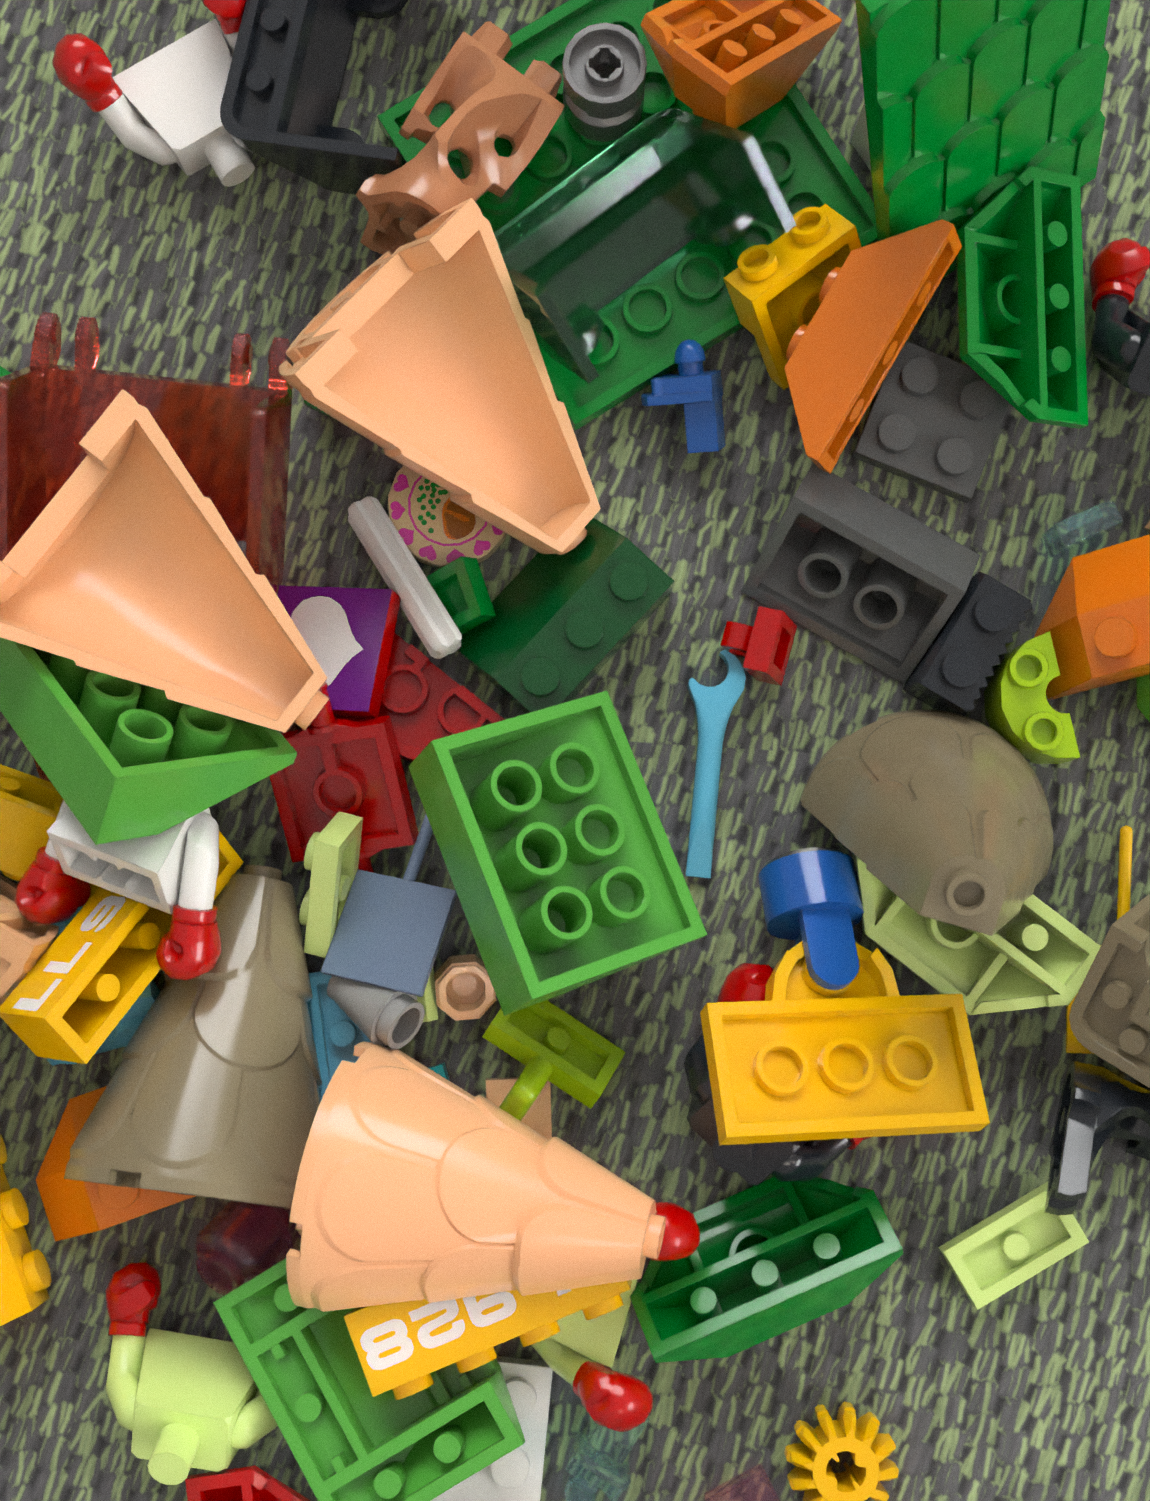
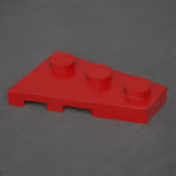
(426, 702)

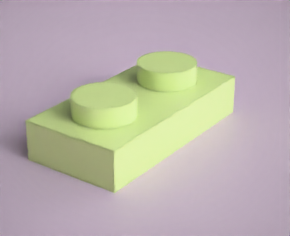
(333, 865)
(1011, 1247)

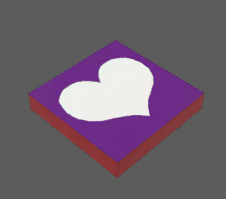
(349, 637)

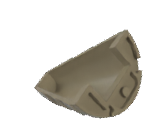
(938, 814)
(220, 1067)

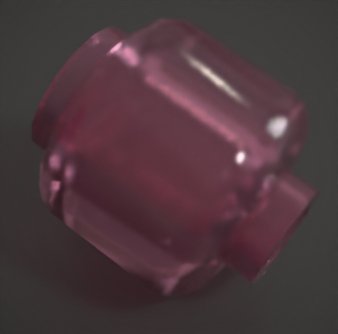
(241, 1244)

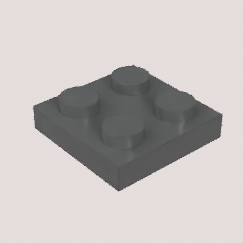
(932, 423)

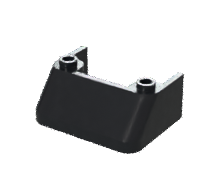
(288, 88)

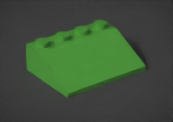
(124, 750)
(554, 849)

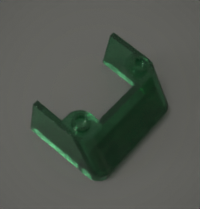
(628, 214)

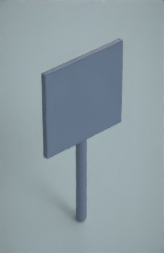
(391, 927)

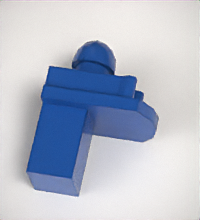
(700, 394)

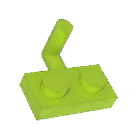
(553, 1050)

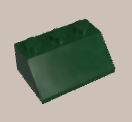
(566, 618)

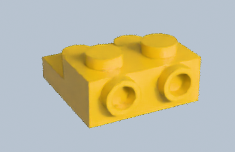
(781, 281)

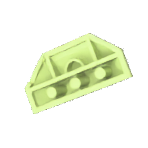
(1023, 966)

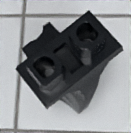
(1091, 1109)

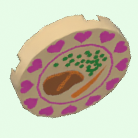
(434, 525)

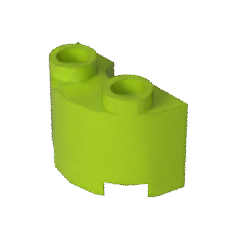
(1019, 706)

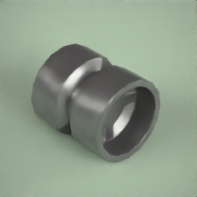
(604, 81)

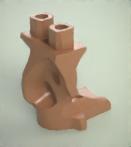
(484, 103)

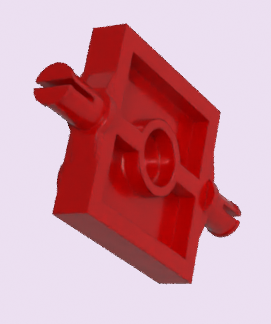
(346, 770)

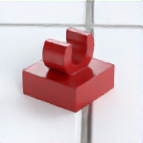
(764, 645)

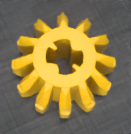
(821, 1444)

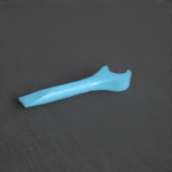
(712, 712)

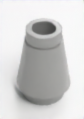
(380, 1013)

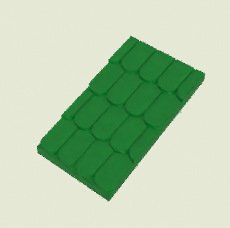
(973, 98)

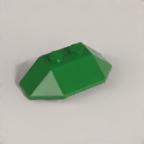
(1026, 297)
(764, 1268)

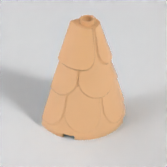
(451, 381)
(152, 587)
(449, 1198)

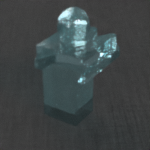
(600, 1463)

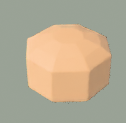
(464, 987)

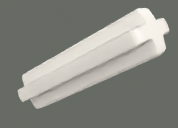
(404, 577)

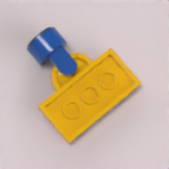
(834, 1038)

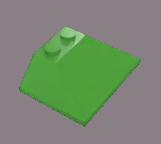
(334, 1426)

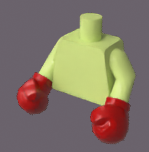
(588, 1347)
(176, 1391)

